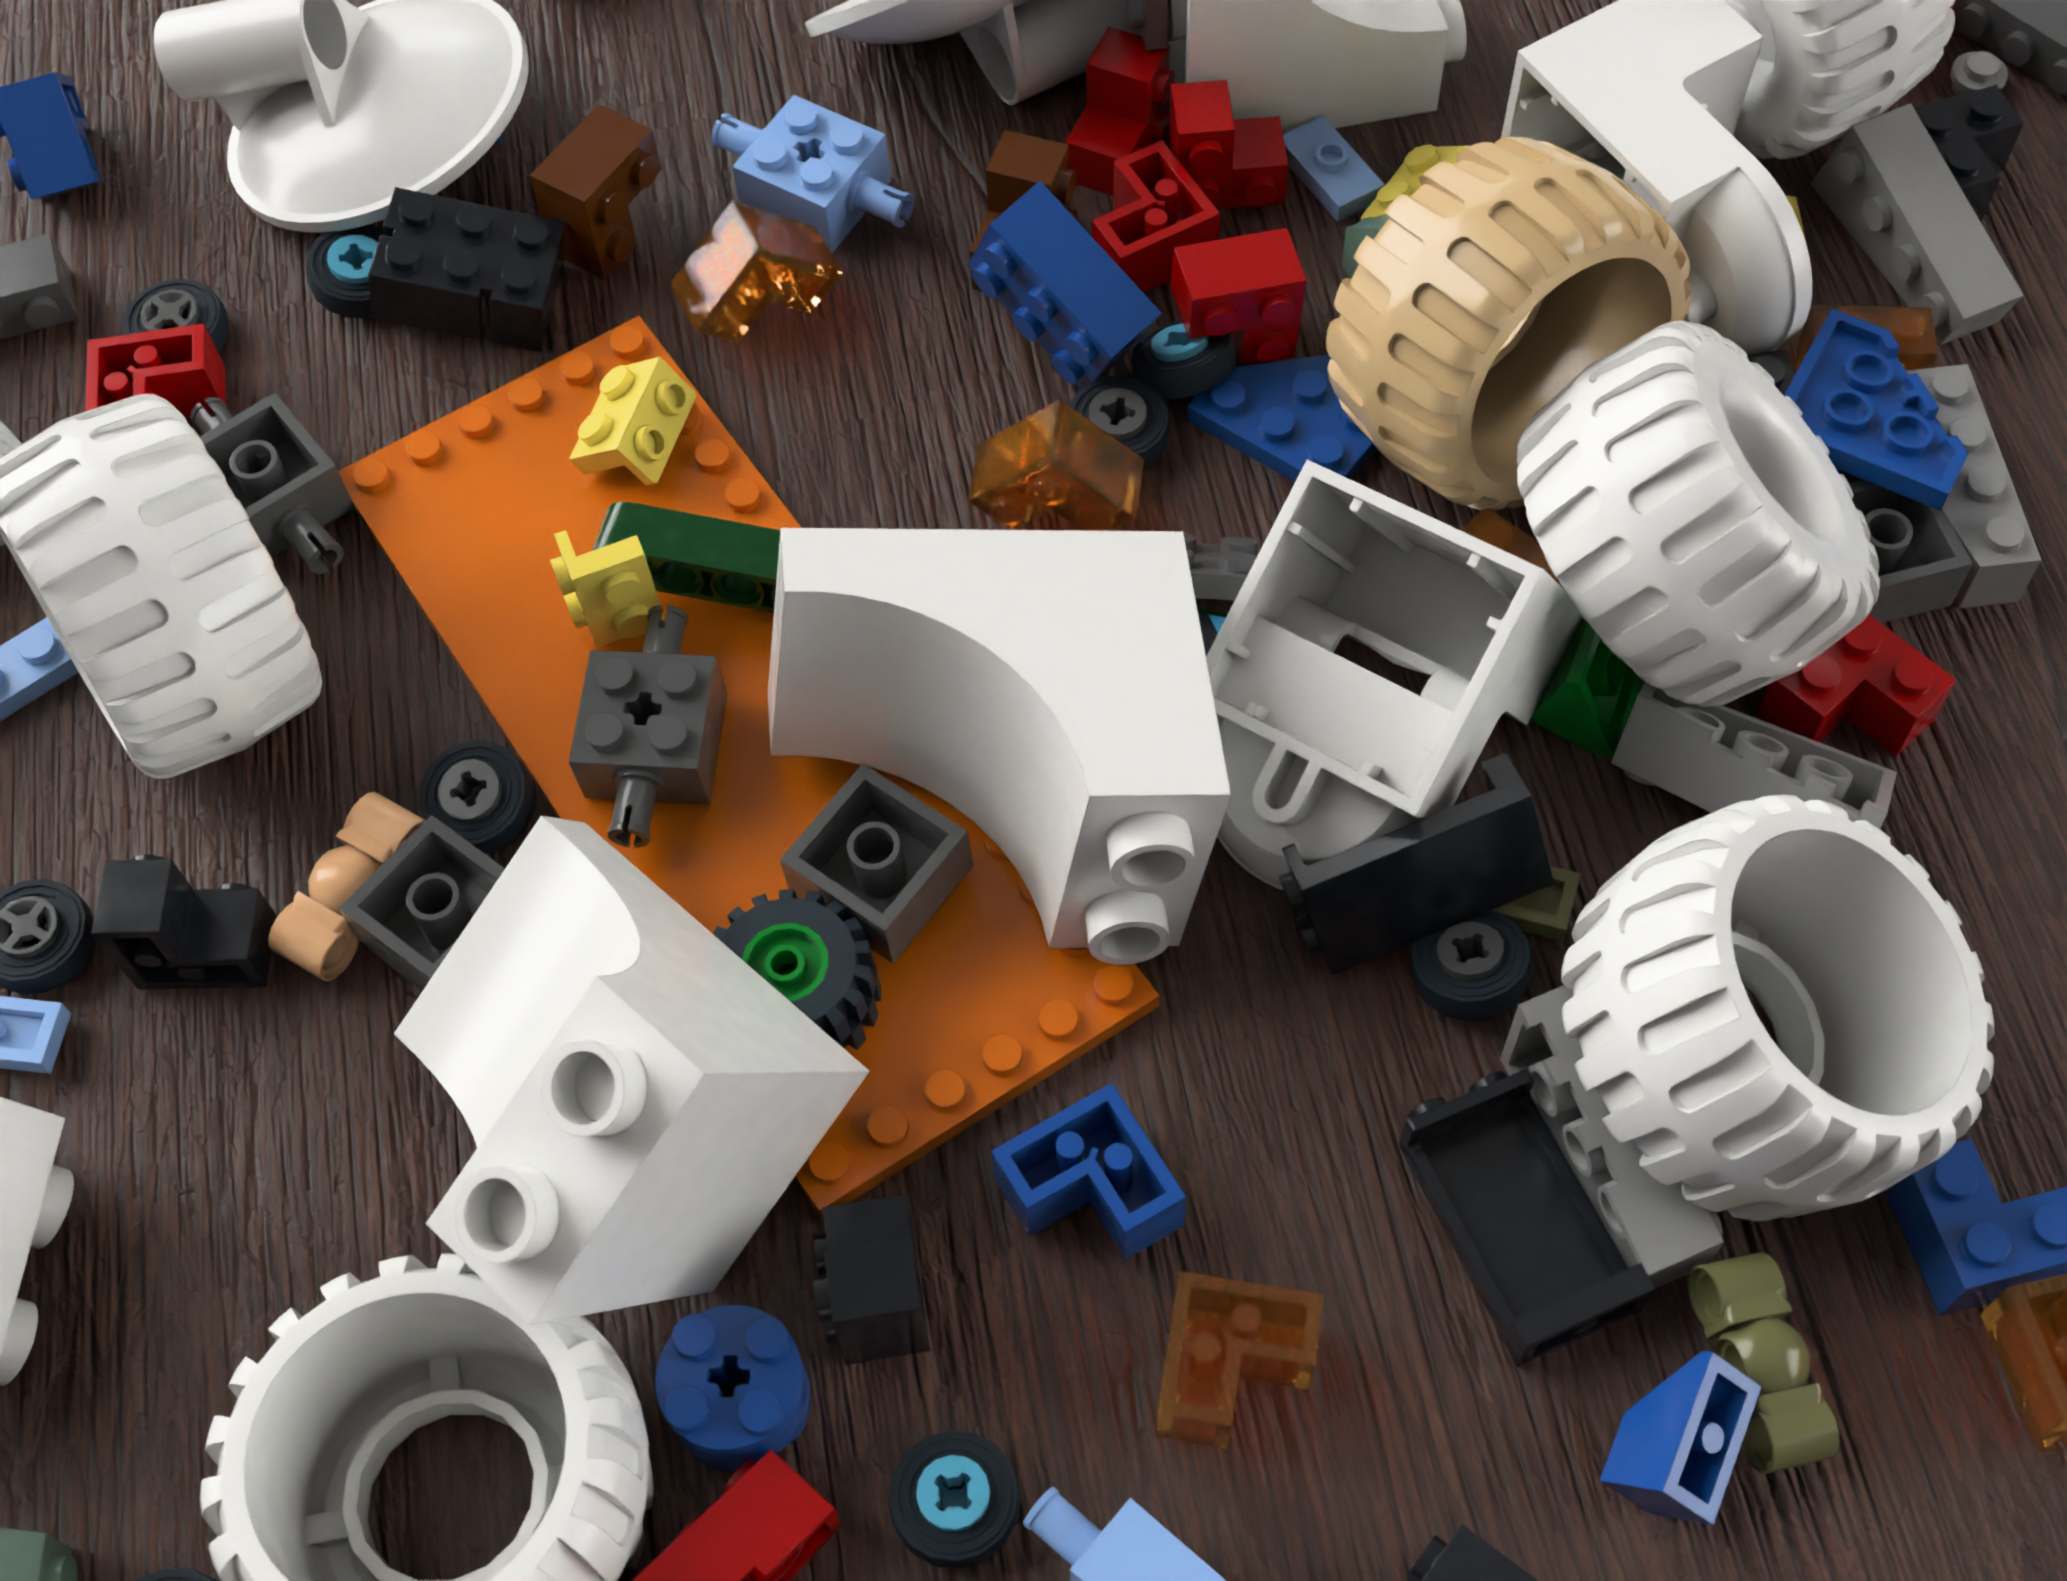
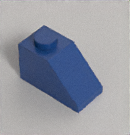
(1683, 1440)

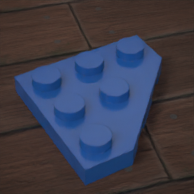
(1874, 412)
(1283, 417)

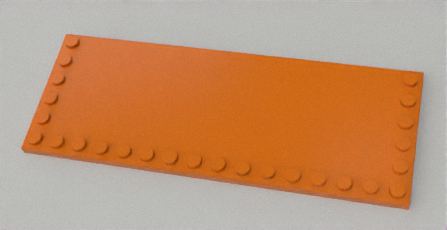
(470, 530)

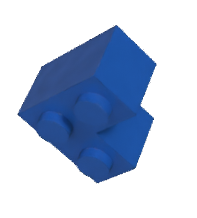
(47, 136)
(1096, 1158)
(1971, 1241)

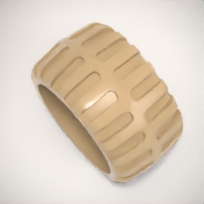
(1490, 304)

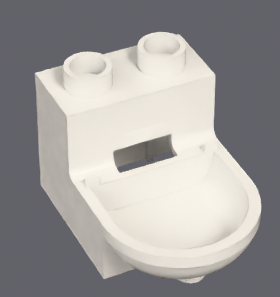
(1658, 105)
(1330, 748)

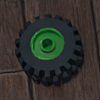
(811, 959)

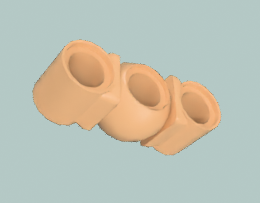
(312, 927)

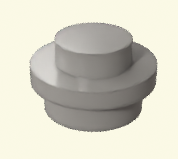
(1977, 71)

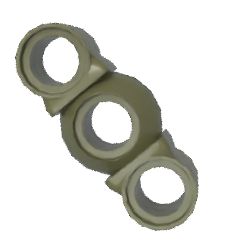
(1744, 1307)

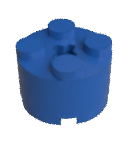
(706, 1357)

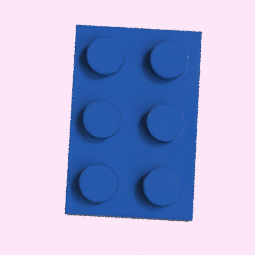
(1061, 287)

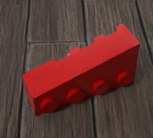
(756, 1531)

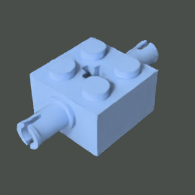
(813, 169)
(1126, 1550)

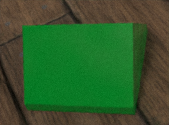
(1589, 695)

